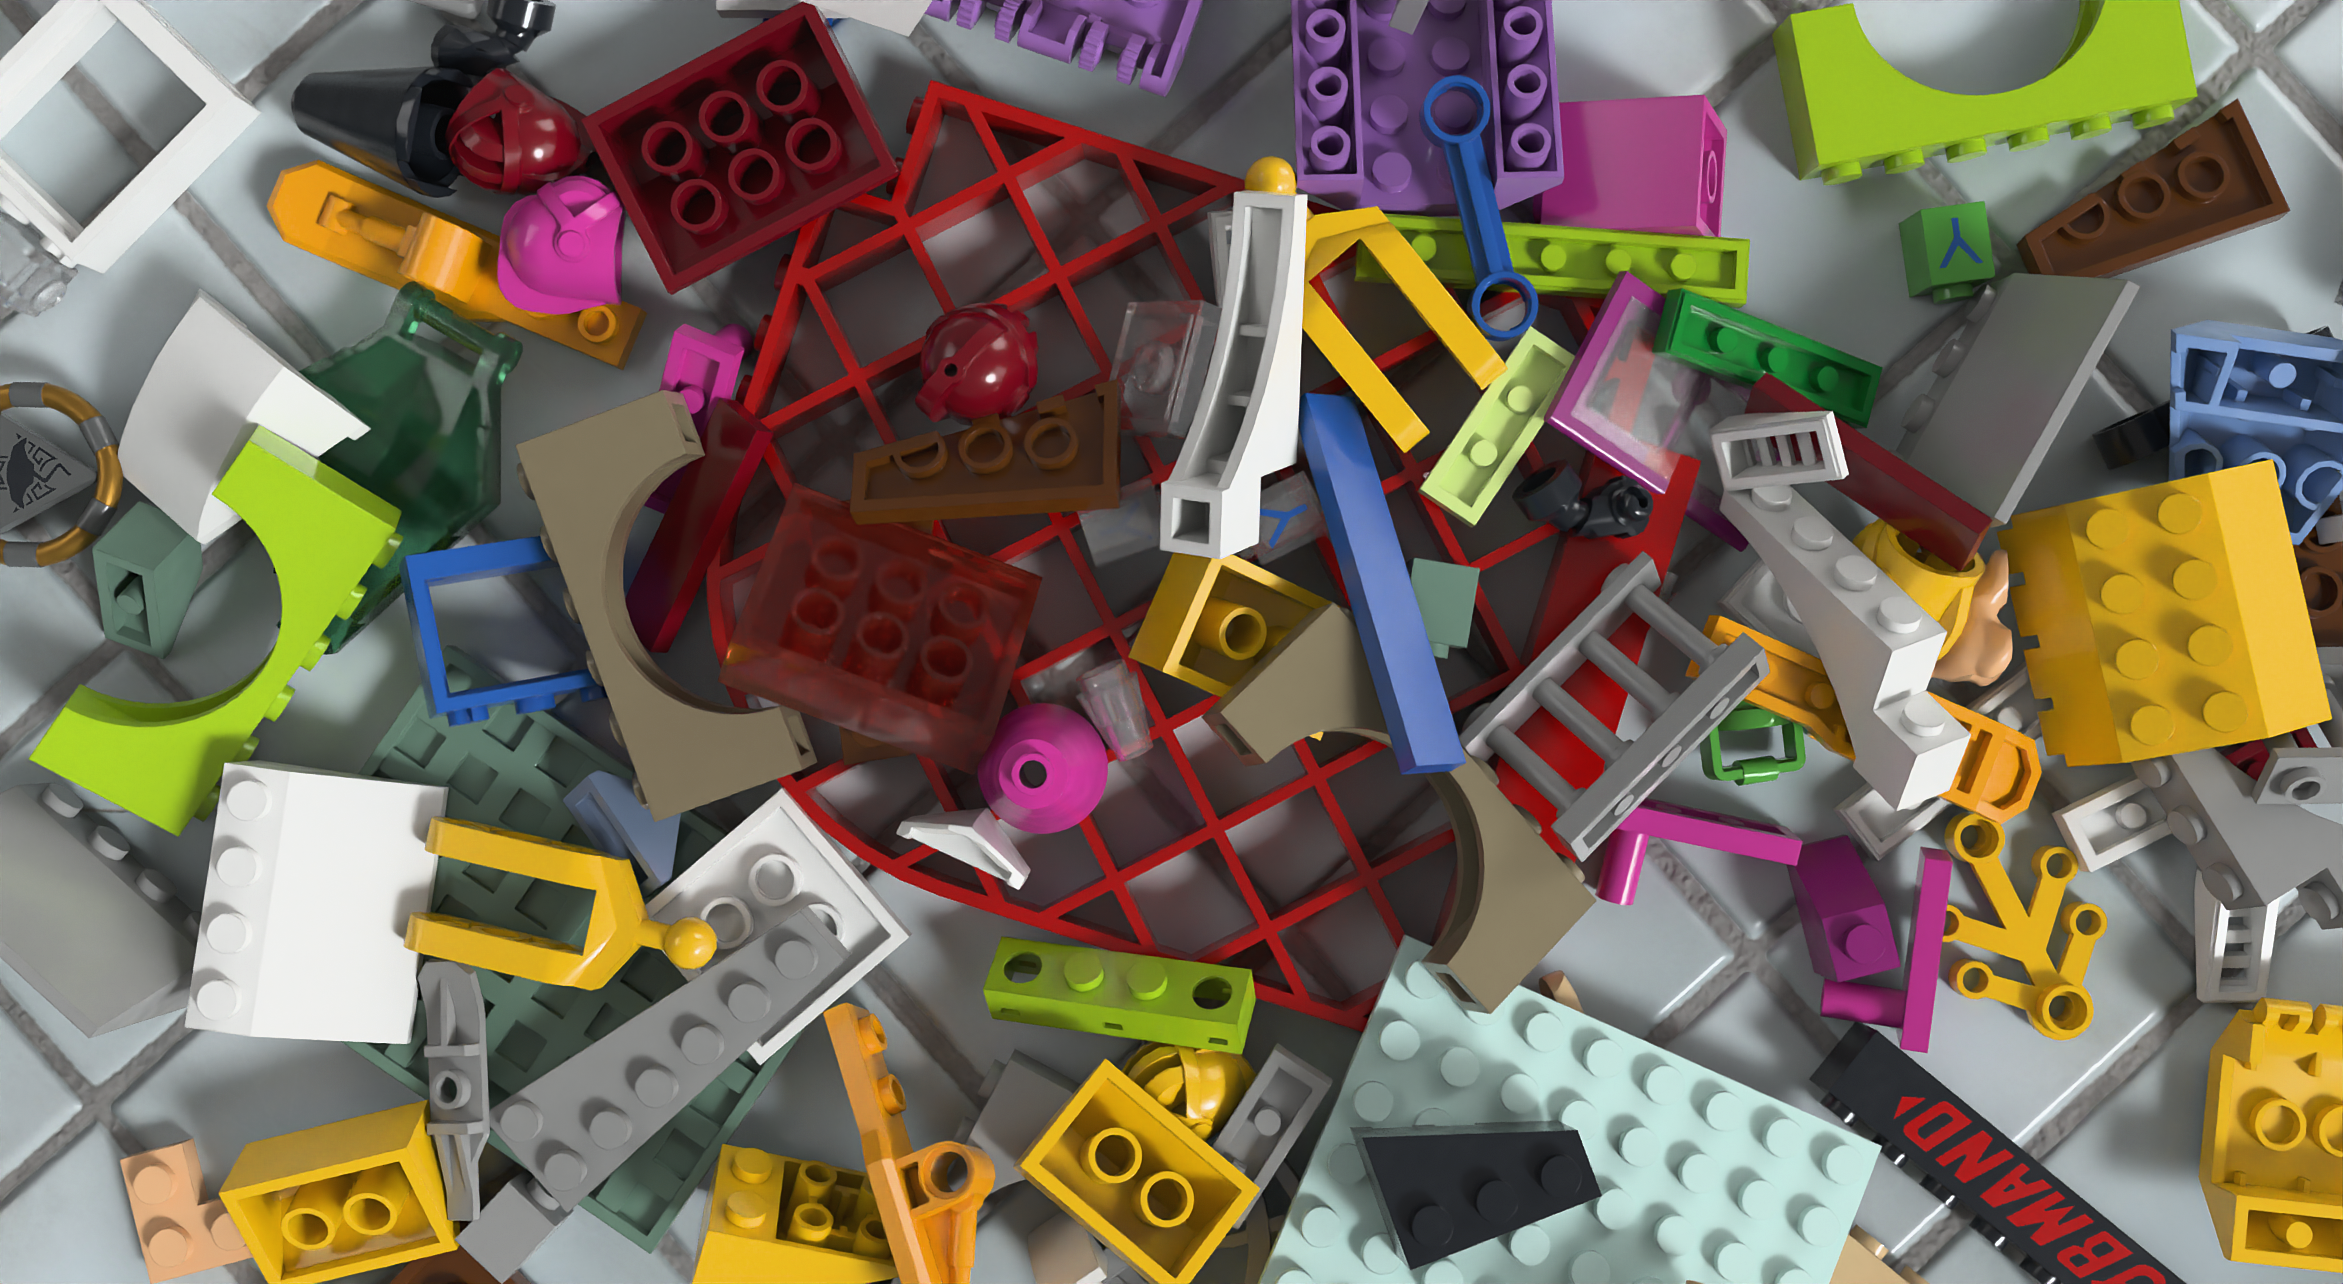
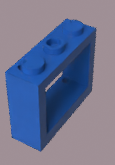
(467, 564)

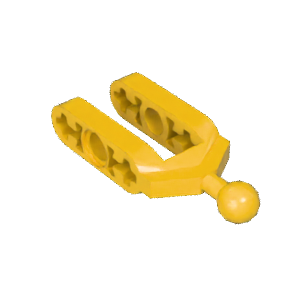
(1328, 238)
(615, 929)

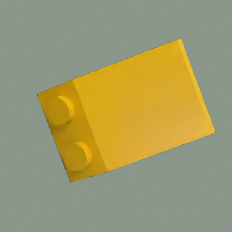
(1218, 620)

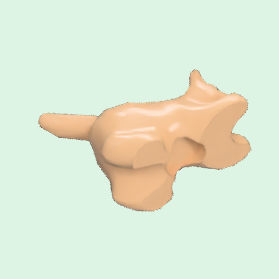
(1985, 643)

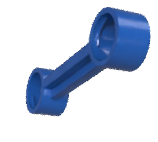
(1478, 206)

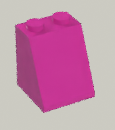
(1639, 167)

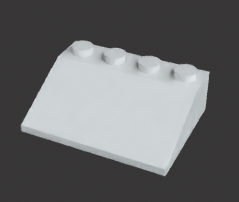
(313, 905)

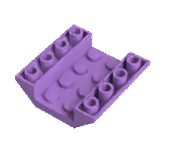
(1364, 89)

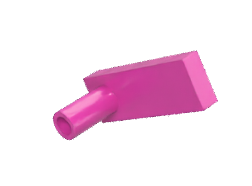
(704, 371)
(1687, 825)
(1913, 1006)

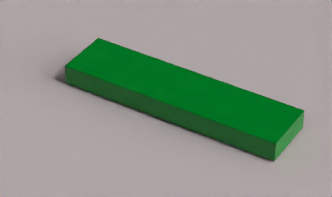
(1745, 348)

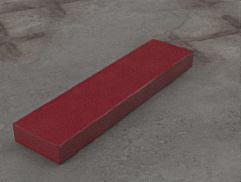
(1886, 483)
(695, 524)

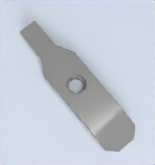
(457, 1053)

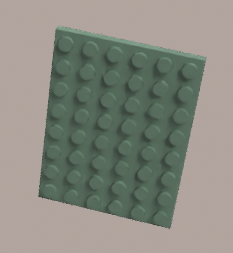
(515, 778)

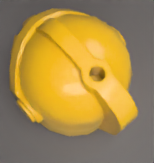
(1923, 576)
(1192, 1083)

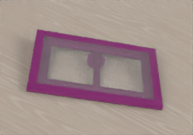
(1646, 408)

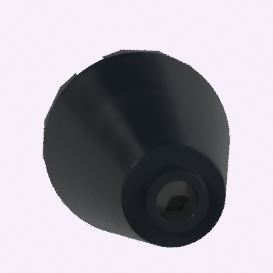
(387, 120)

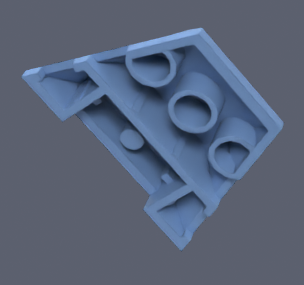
(2258, 398)

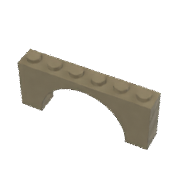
(589, 493)
(1511, 887)

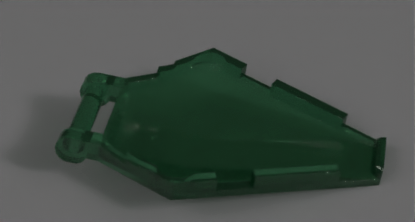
(429, 437)

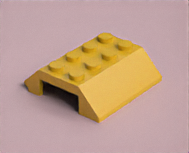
(2165, 618)
(2277, 1136)

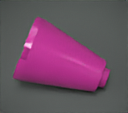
(1073, 764)

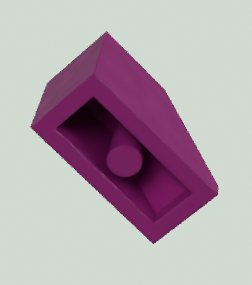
(1841, 912)

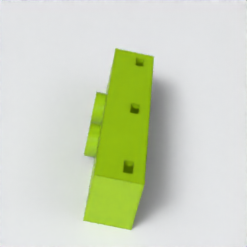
(1120, 994)

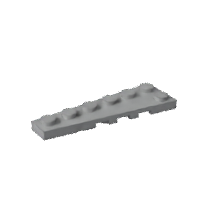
(627, 1085)

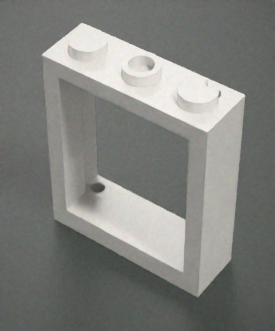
(44, 59)

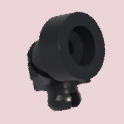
(483, 51)
(1615, 509)

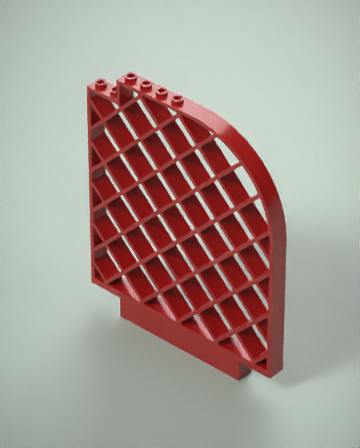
(1569, 588)

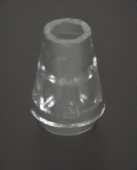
(1116, 708)

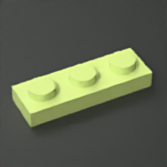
(1498, 429)

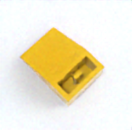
(789, 1223)

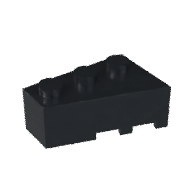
(1471, 1182)

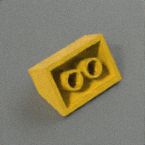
(1136, 1178)
(342, 1197)

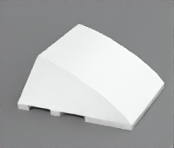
(205, 404)

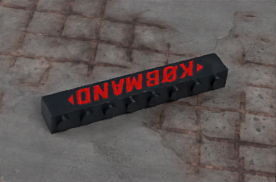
(1978, 1167)

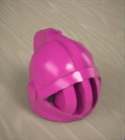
(563, 248)

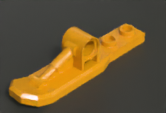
(408, 242)
(1996, 768)
(923, 1219)

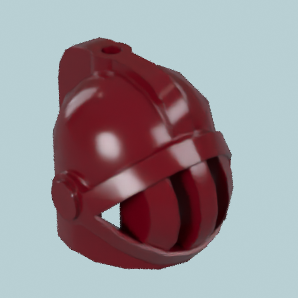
(525, 144)
(977, 364)

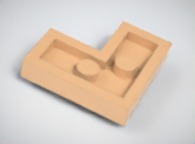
(175, 1218)

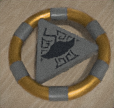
(42, 474)

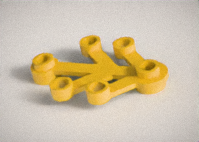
(2024, 934)

